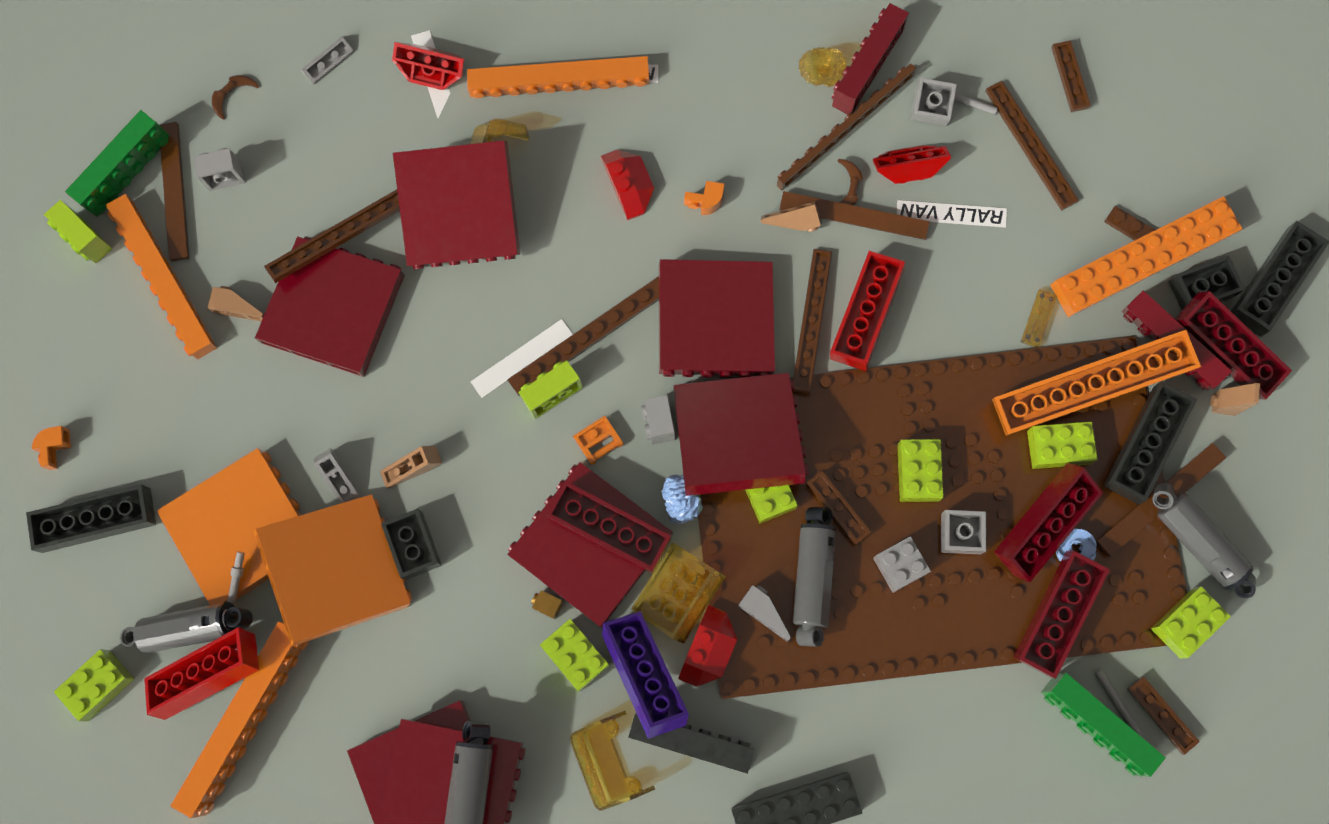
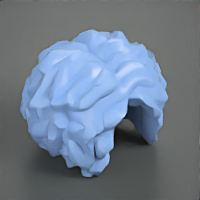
(679, 506)

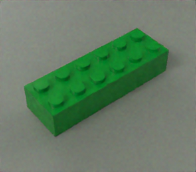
(118, 163)
(1102, 725)

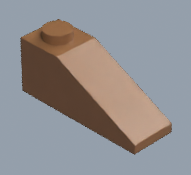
(798, 217)
(228, 303)
(1235, 399)
(411, 466)

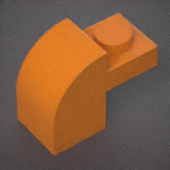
(709, 201)
(48, 442)

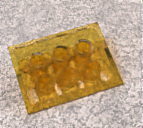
(678, 593)

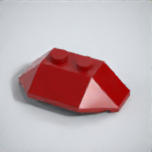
(427, 65)
(911, 163)
(629, 181)
(709, 649)

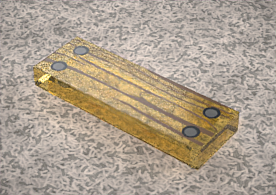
(1038, 318)

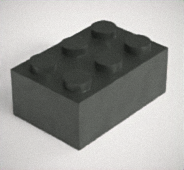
(1215, 276)
(411, 544)

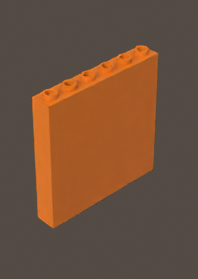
(221, 519)
(331, 569)

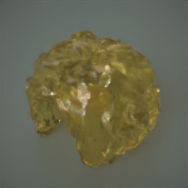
(822, 66)

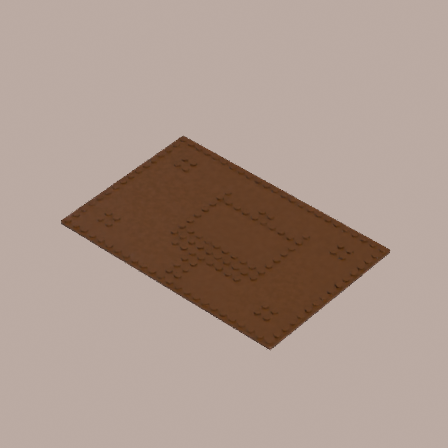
(969, 605)

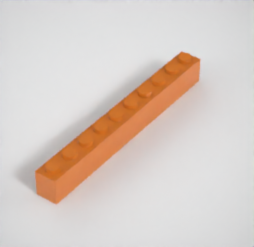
(558, 77)
(161, 277)

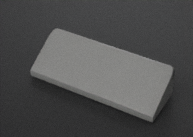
(327, 60)

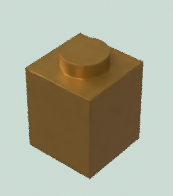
(546, 604)

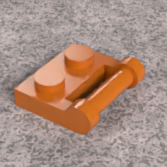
(594, 435)

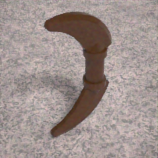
(234, 81)
(856, 176)

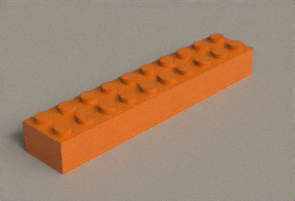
(1145, 256)
(1096, 382)
(238, 725)

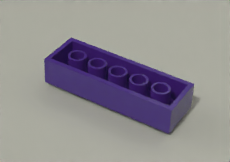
(644, 675)

